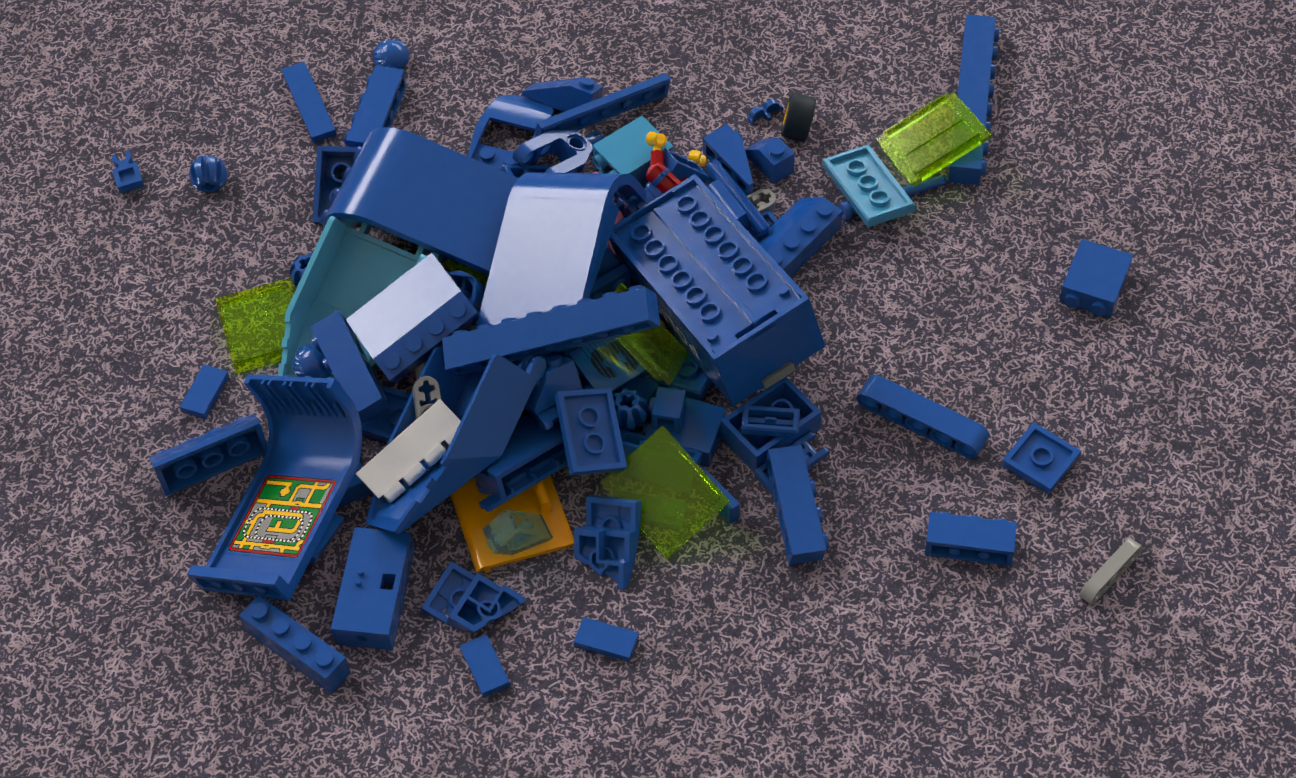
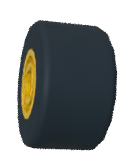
(798, 117)

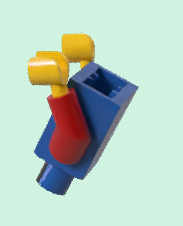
(679, 165)

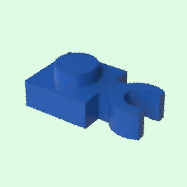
(126, 174)

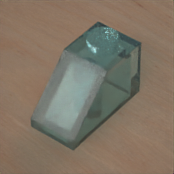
(516, 532)

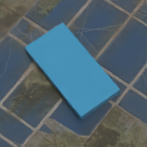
(868, 185)

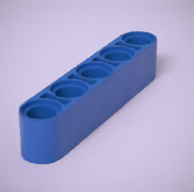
(923, 416)

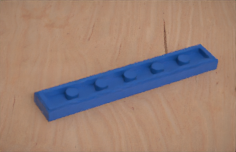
(607, 106)

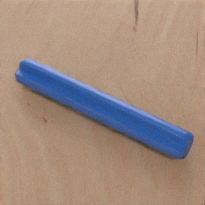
(755, 219)

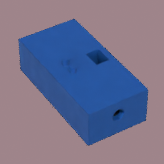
(373, 589)

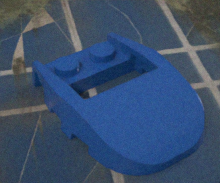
(512, 111)

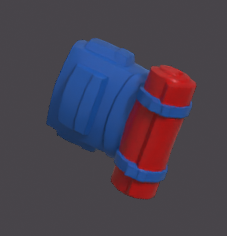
(659, 182)

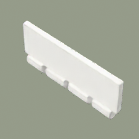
(403, 455)

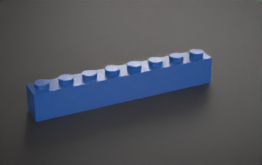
(975, 89)
(552, 330)

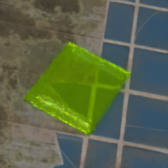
(933, 138)
(255, 323)
(655, 349)
(672, 491)

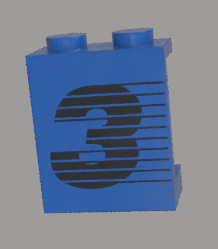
(606, 365)

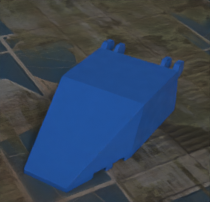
(488, 409)

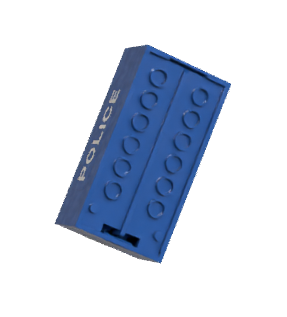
(718, 290)

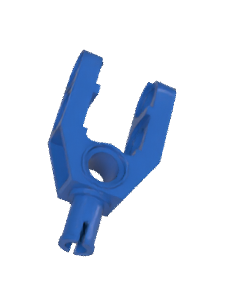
(569, 146)

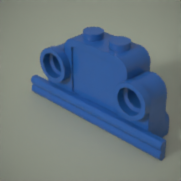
(527, 459)

